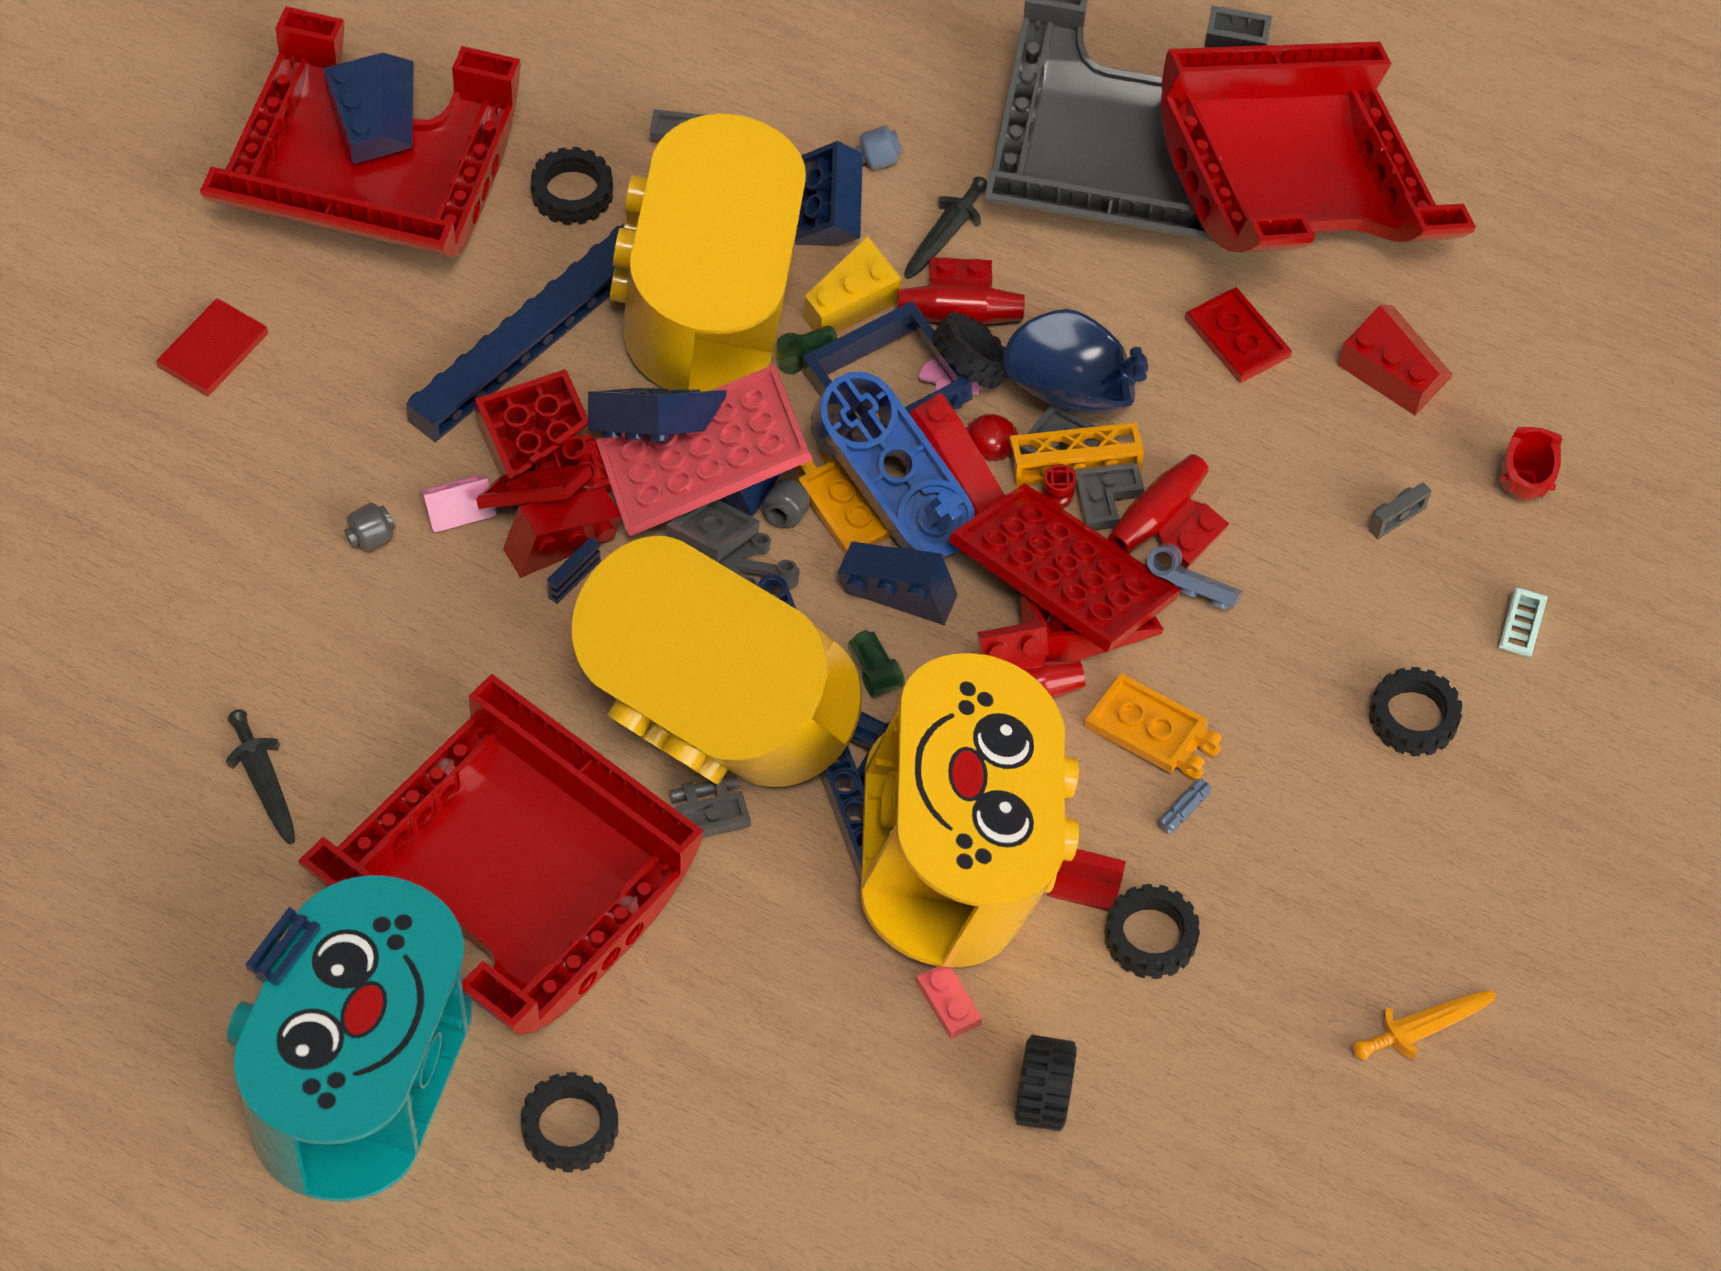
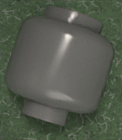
(786, 503)
(369, 527)

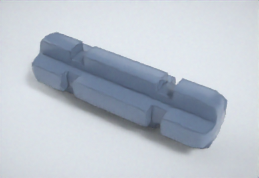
(1184, 806)

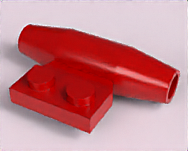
(966, 289)
(1171, 514)
(1027, 648)

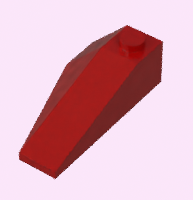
(958, 451)
(1067, 643)

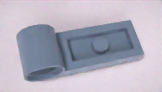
(1191, 582)

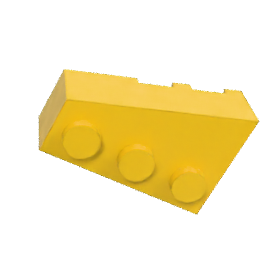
(853, 290)

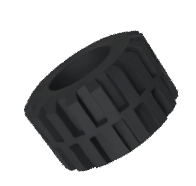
(1045, 1082)

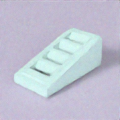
(1530, 600)

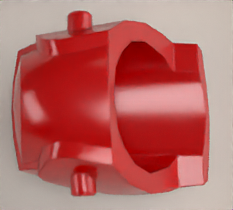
(1531, 463)

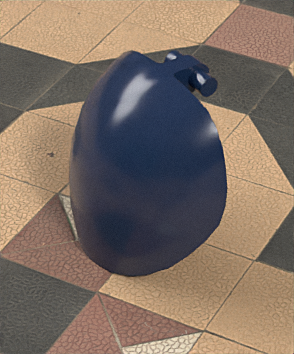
(1074, 363)

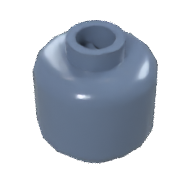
(879, 147)

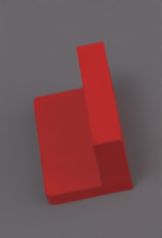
(1089, 880)

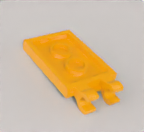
(841, 504)
(1153, 727)

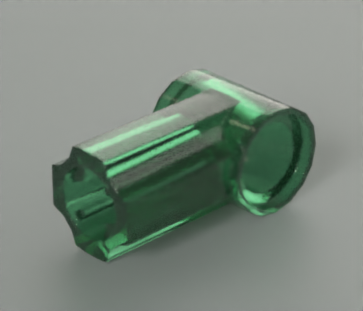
(793, 347)
(878, 671)

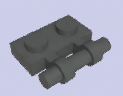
(715, 814)

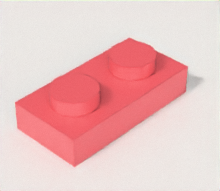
(949, 1001)

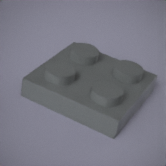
(713, 529)

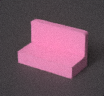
(456, 503)

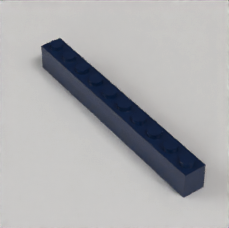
(515, 342)

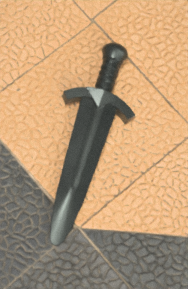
(952, 219)
(261, 773)

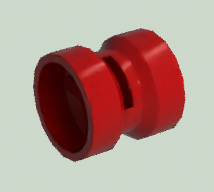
(1059, 484)

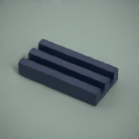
(573, 570)
(300, 922)

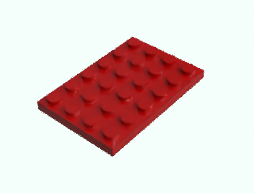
(1064, 566)

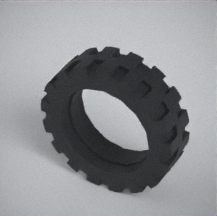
(572, 210)
(971, 349)
(1422, 683)
(1152, 899)
(562, 1088)

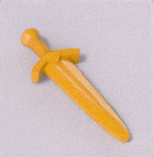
(1412, 1028)

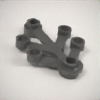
(760, 544)

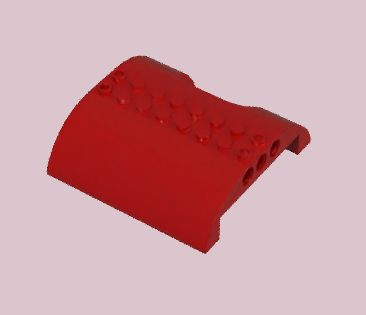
(1295, 147)
(300, 170)
(531, 848)

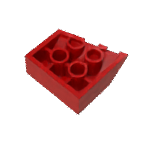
(1394, 360)
(529, 421)

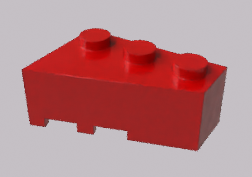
(557, 528)

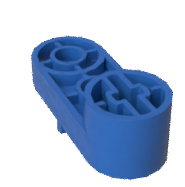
(862, 445)

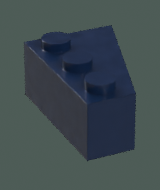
(900, 579)

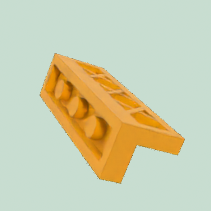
(1032, 467)

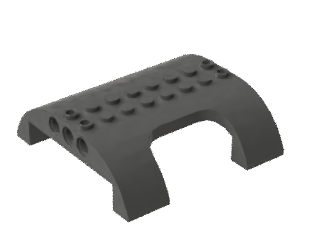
(1092, 134)

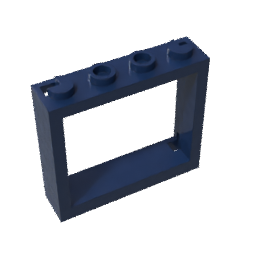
(875, 335)

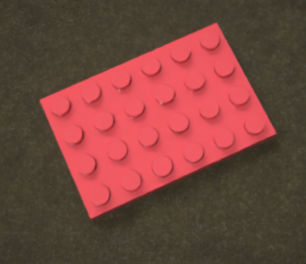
(744, 444)

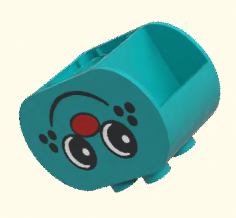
(354, 1040)

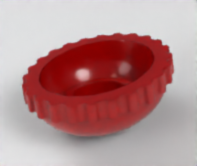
(992, 436)

